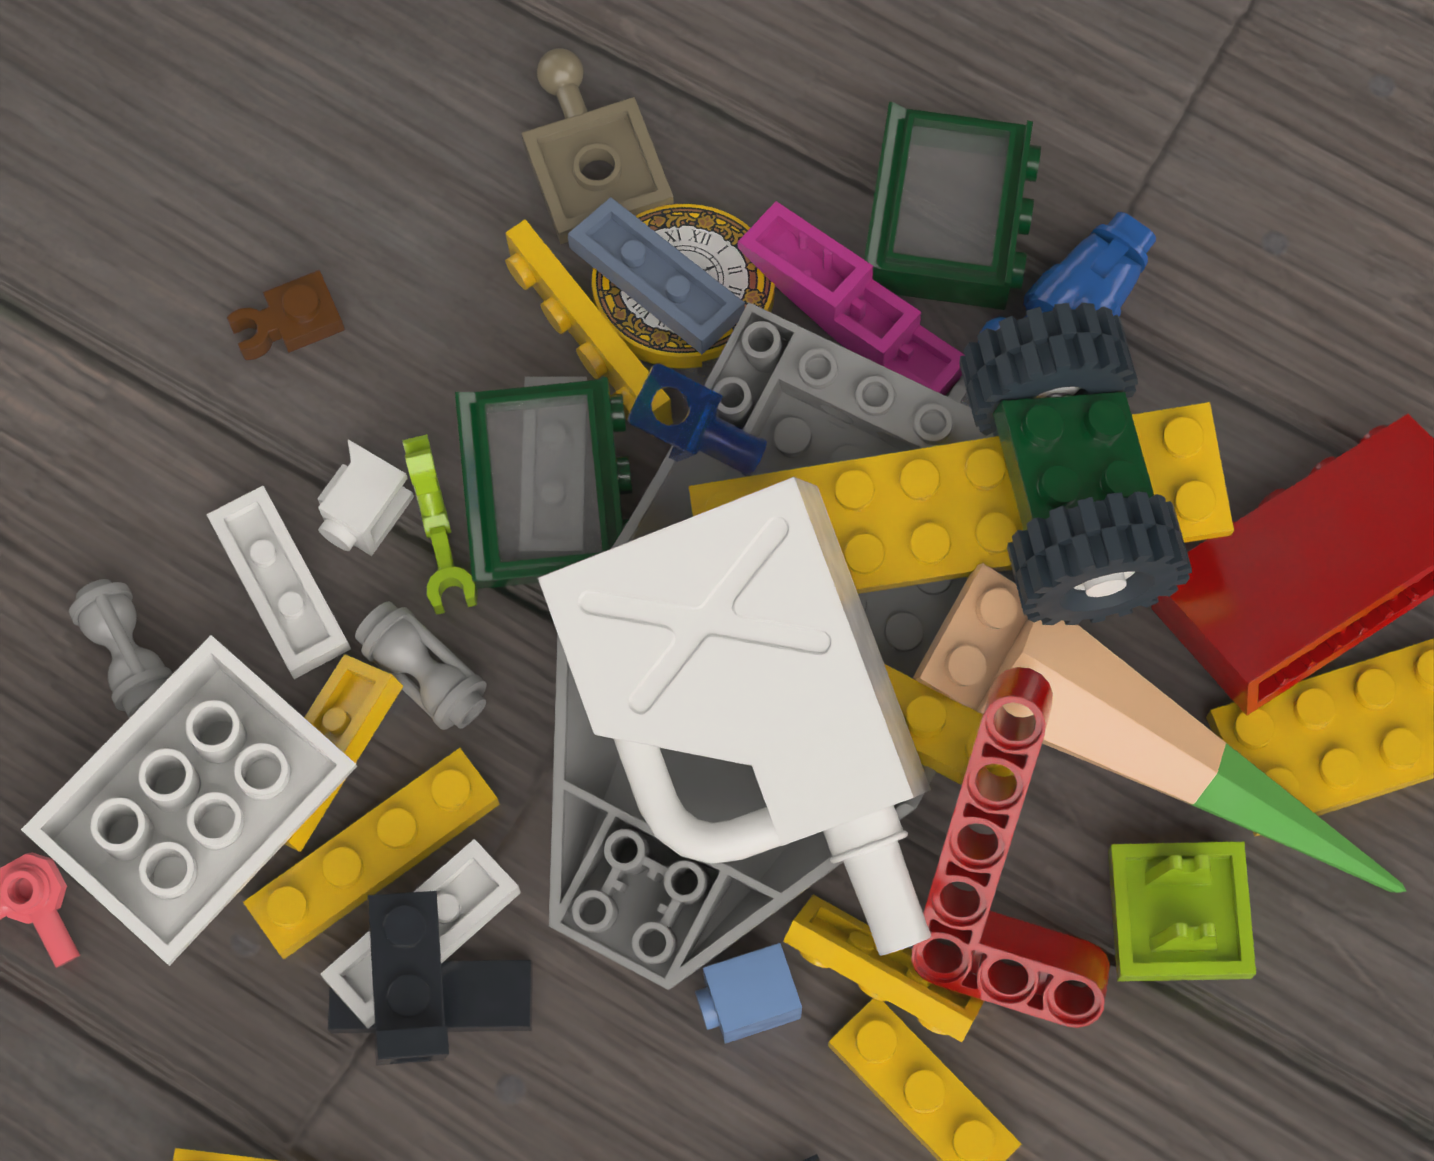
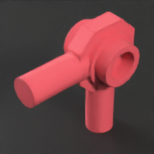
(32, 894)

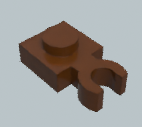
(297, 313)

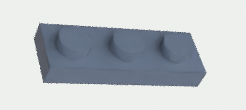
(656, 275)

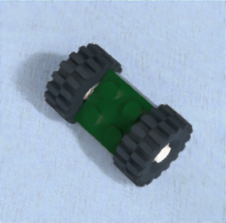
(1080, 482)

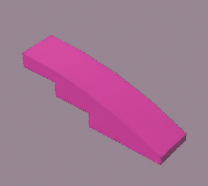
(845, 301)

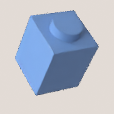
(749, 994)

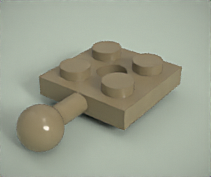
(604, 134)

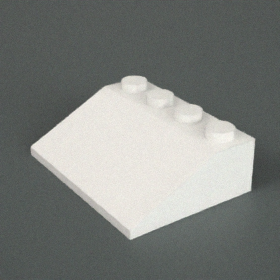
(189, 799)

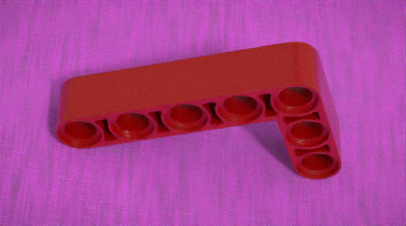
(978, 860)

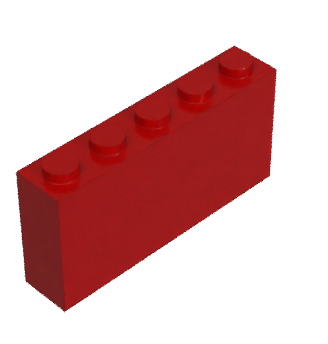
(1312, 568)

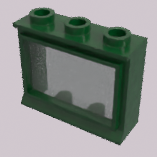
(951, 207)
(540, 478)

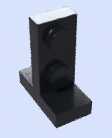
(407, 978)

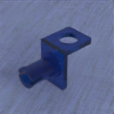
(700, 428)

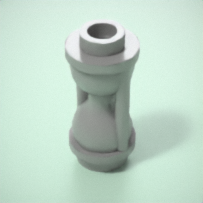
(108, 619)
(400, 646)

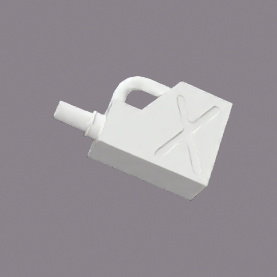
(753, 652)

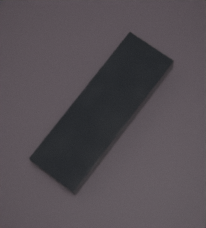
(475, 998)

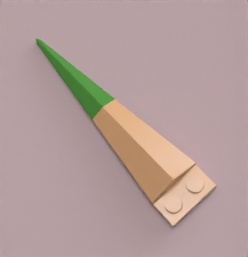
(1120, 720)

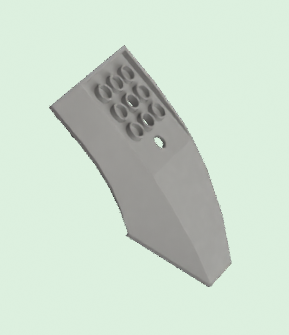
(608, 871)

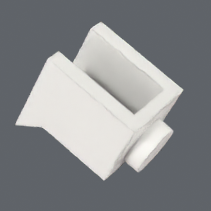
(363, 501)

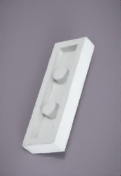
(278, 582)
(469, 895)

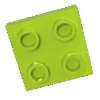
(1181, 911)

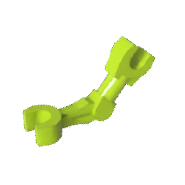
(436, 524)

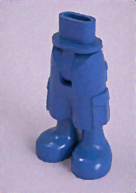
(1096, 271)

